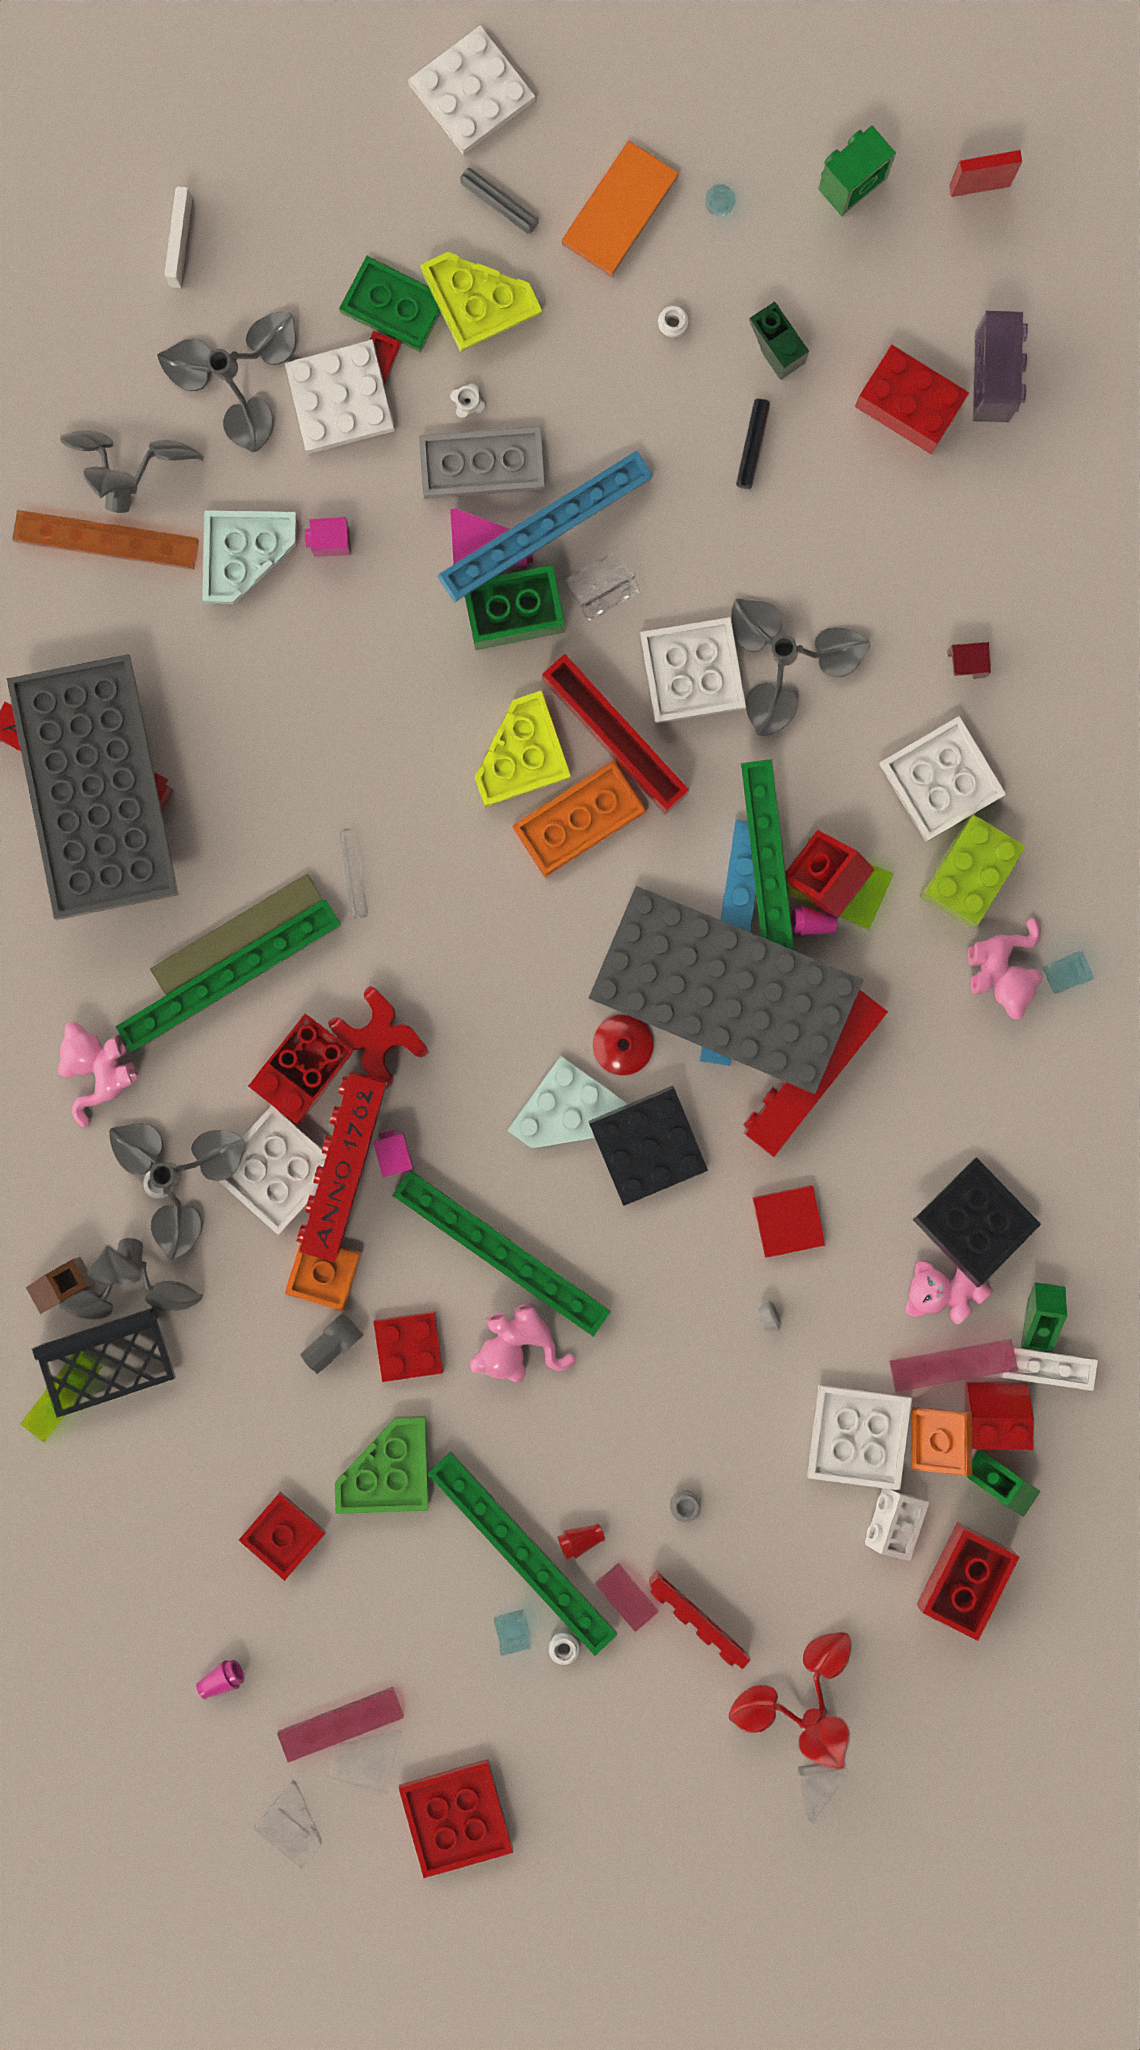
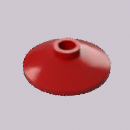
(619, 1061)

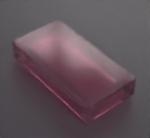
(626, 1597)

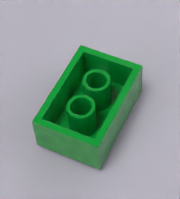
(515, 608)

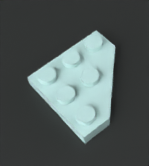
(242, 550)
(563, 1107)

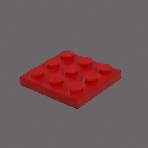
(455, 1818)

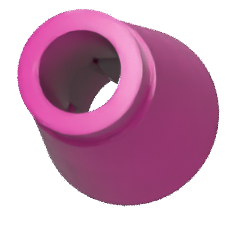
(812, 922)
(222, 1679)

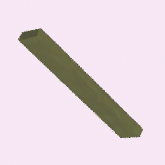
(236, 934)

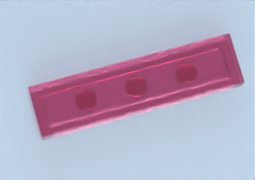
(953, 1365)
(340, 1724)

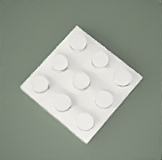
(471, 90)
(339, 397)
(692, 670)
(942, 778)
(276, 1170)
(859, 1437)

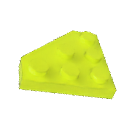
(477, 299)
(522, 754)

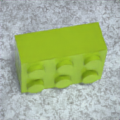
(972, 871)

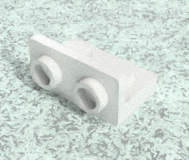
(896, 1524)

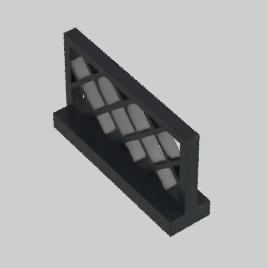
(89, 1340)

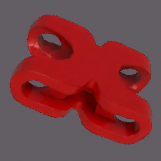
(378, 1036)

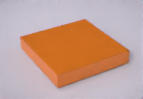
(324, 1280)
(942, 1441)

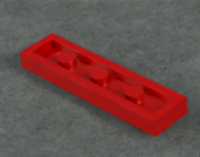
(688, 1612)

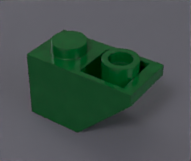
(778, 340)

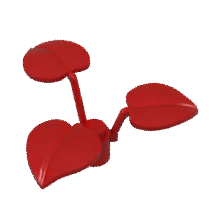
(824, 1737)

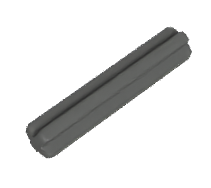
(499, 200)

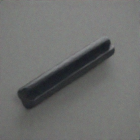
(753, 443)

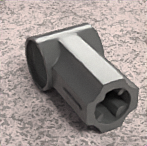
(336, 1338)

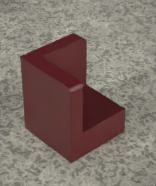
(971, 659)

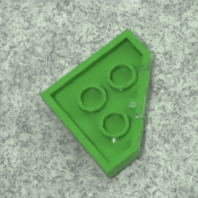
(388, 1472)

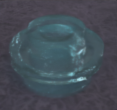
(720, 191)

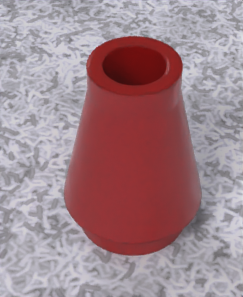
(580, 1540)

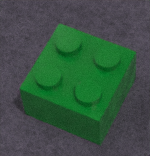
(856, 169)

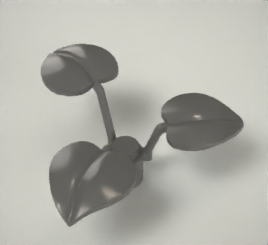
(191, 360)
(120, 484)
(754, 626)
(216, 1154)
(127, 1268)

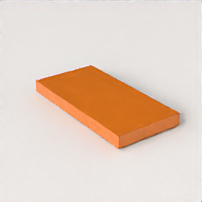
(620, 208)
(579, 818)

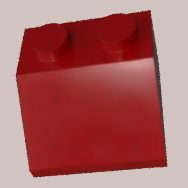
(828, 873)
(1000, 1415)

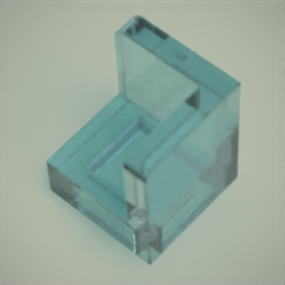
(1068, 972)
(512, 1632)

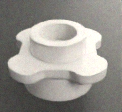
(467, 392)

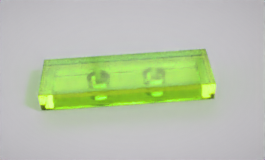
(42, 1418)

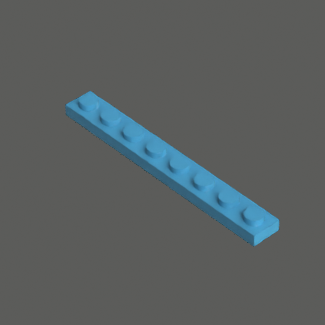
(544, 526)
(737, 901)

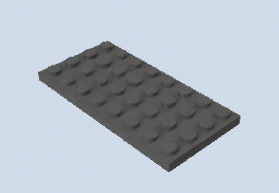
(92, 787)
(726, 989)

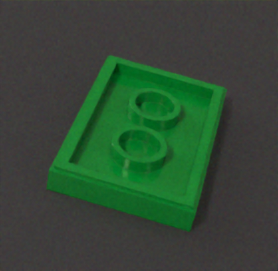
(391, 304)

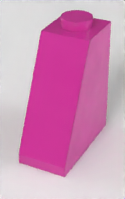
(472, 533)

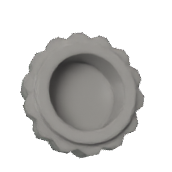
(769, 1316)

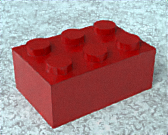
(911, 399)
(967, 1581)

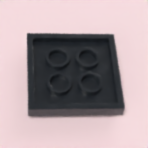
(648, 1145)
(977, 1222)

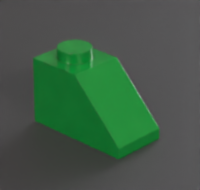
(1044, 1317)
(1002, 1483)

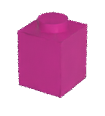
(328, 537)
(393, 1153)

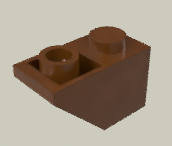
(59, 1284)

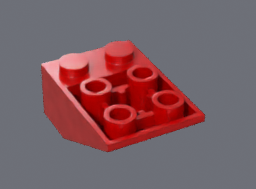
(301, 1069)

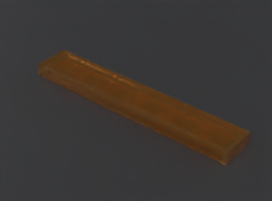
(105, 539)

